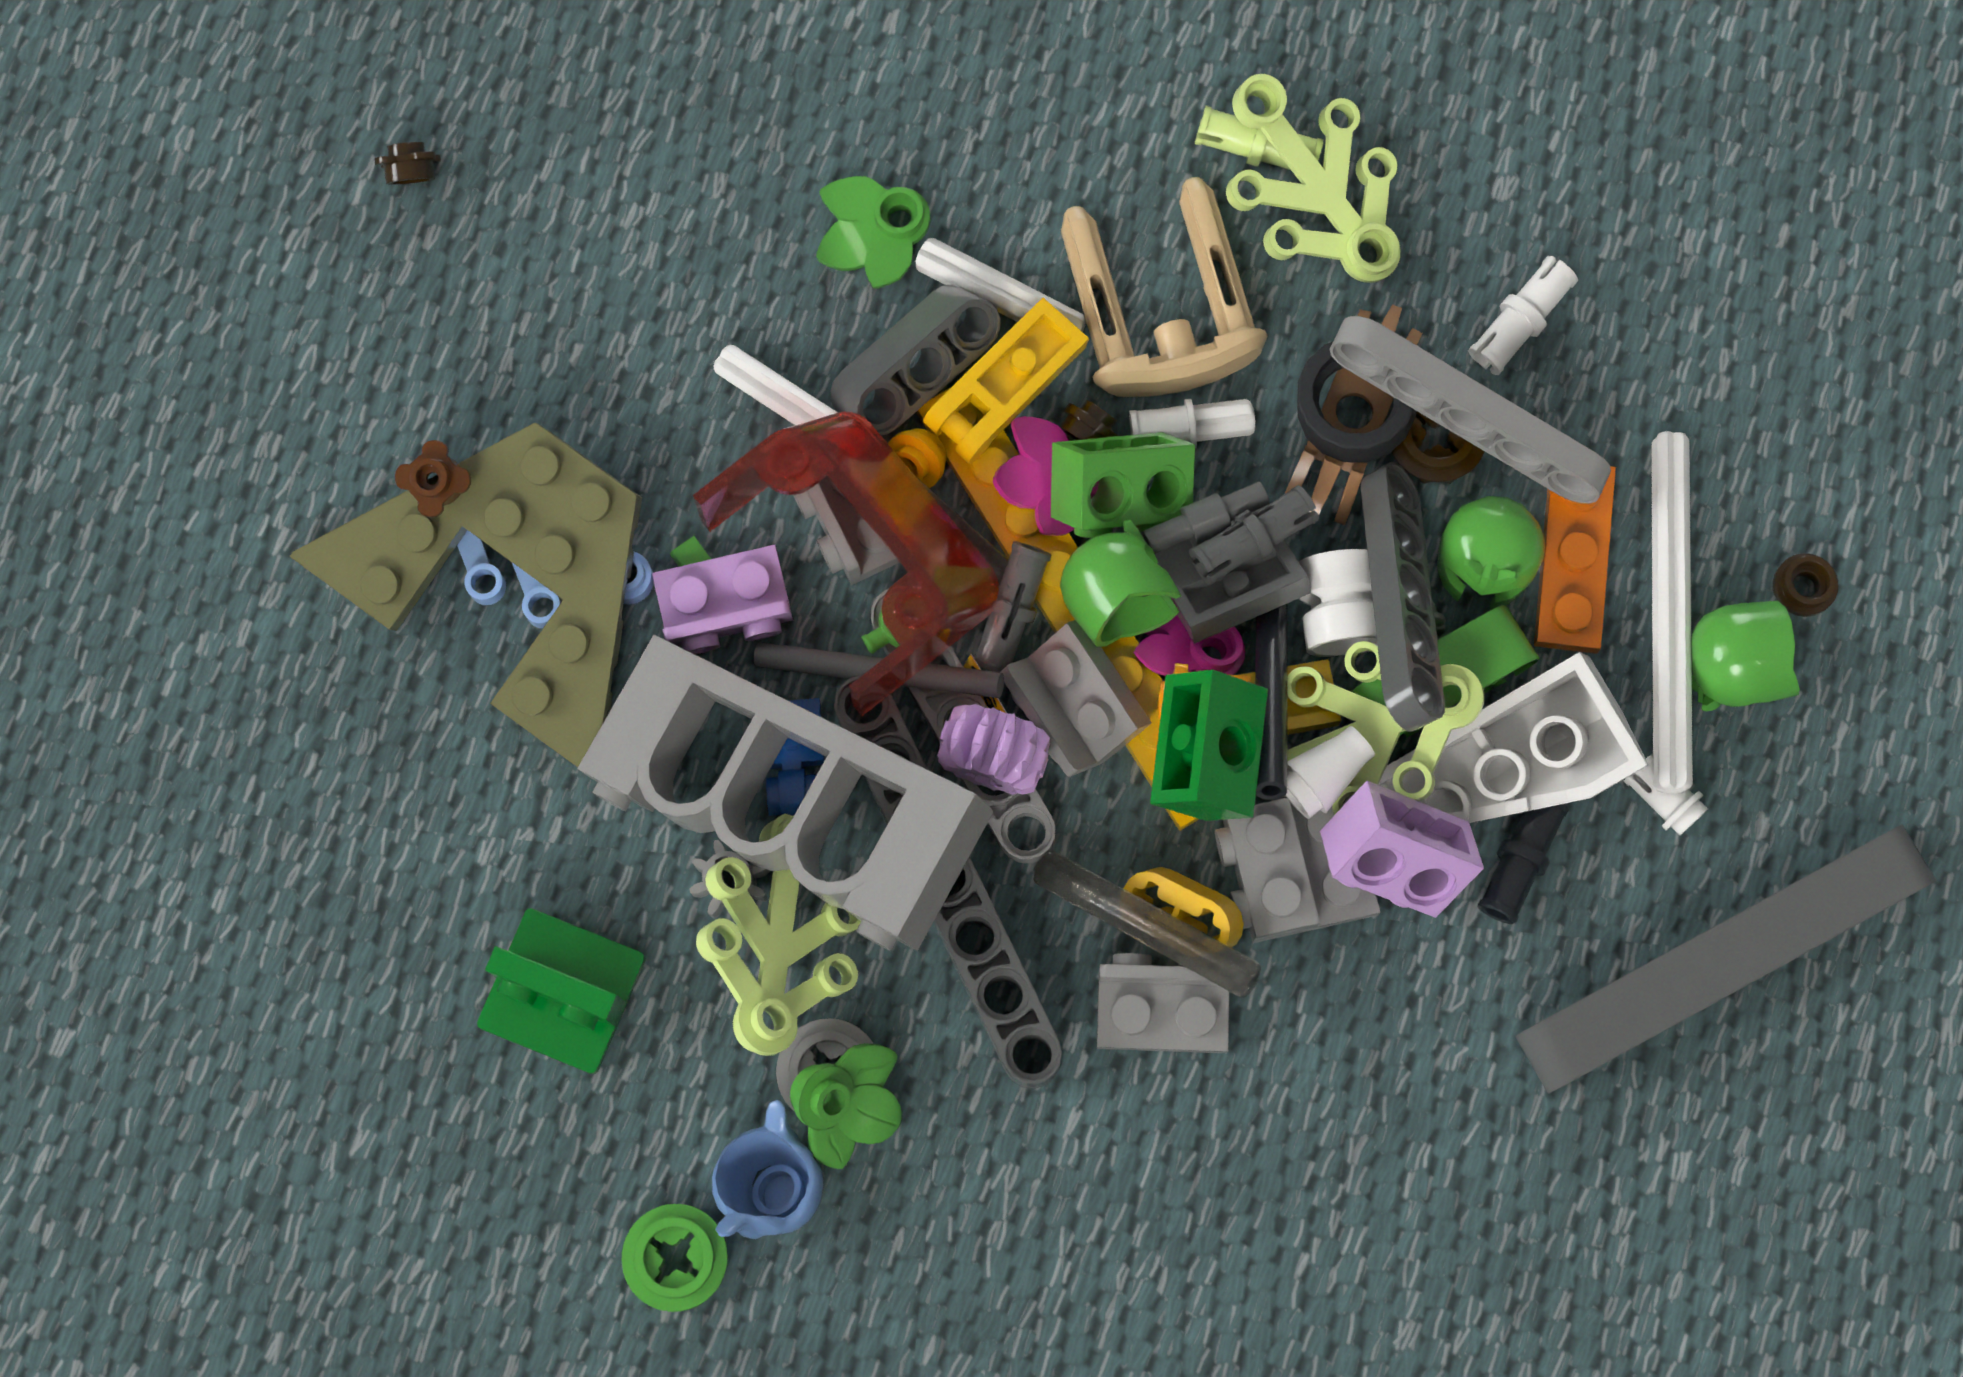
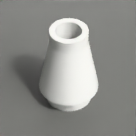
(1325, 771)

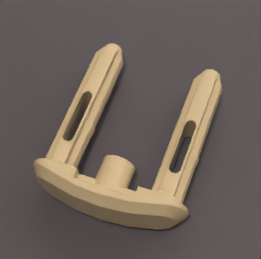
(1180, 362)

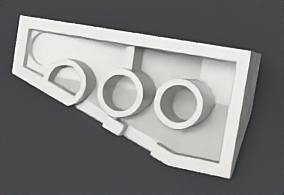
(1533, 748)

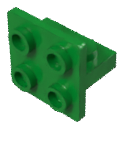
(560, 990)

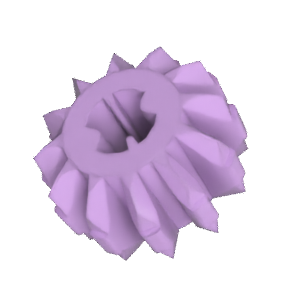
(993, 749)

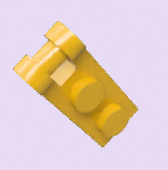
(1007, 379)

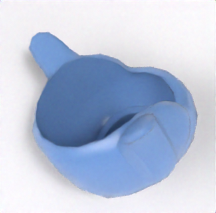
(782, 1194)

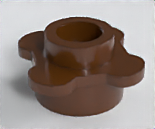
(451, 479)

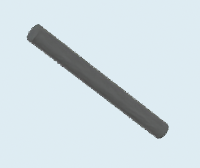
(853, 665)

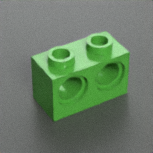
(1123, 473)

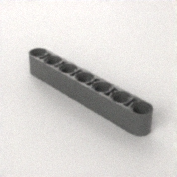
(963, 909)
(1725, 958)

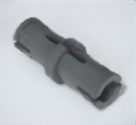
(1254, 535)
(1026, 567)

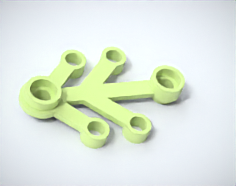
(1321, 187)
(1380, 728)
(776, 950)

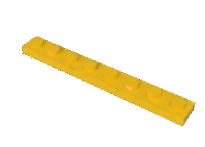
(1018, 524)

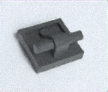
(1243, 592)

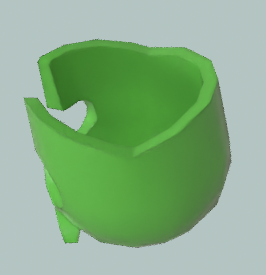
(1492, 548)
(1117, 587)
(1743, 655)

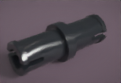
(1521, 861)

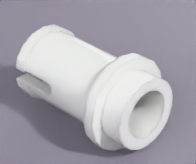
(1676, 809)

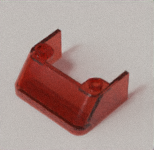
(947, 578)

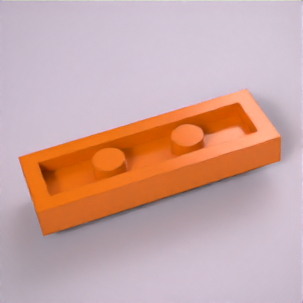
(1574, 572)

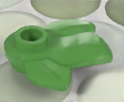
(863, 231)
(854, 1106)

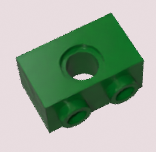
(1209, 745)

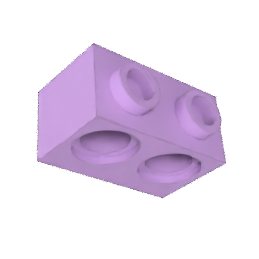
(1401, 849)

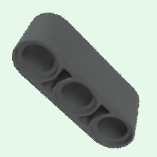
(942, 357)

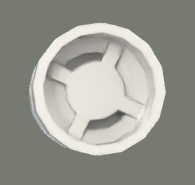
(1338, 601)

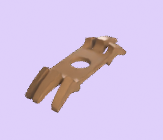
(1345, 385)

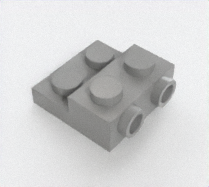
(1287, 873)

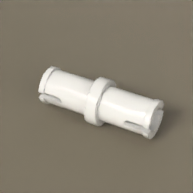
(1523, 315)

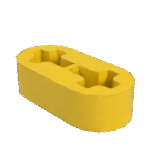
(1190, 899)

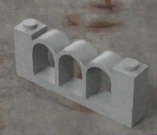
(912, 862)

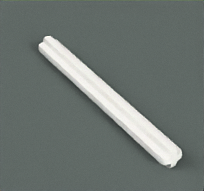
(1671, 614)

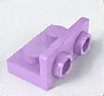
(723, 599)

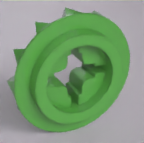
(643, 1263)

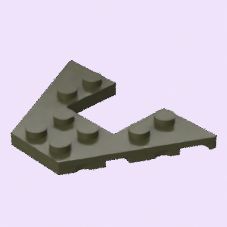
(551, 519)

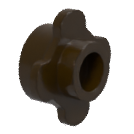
(408, 163)

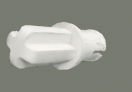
(1198, 421)

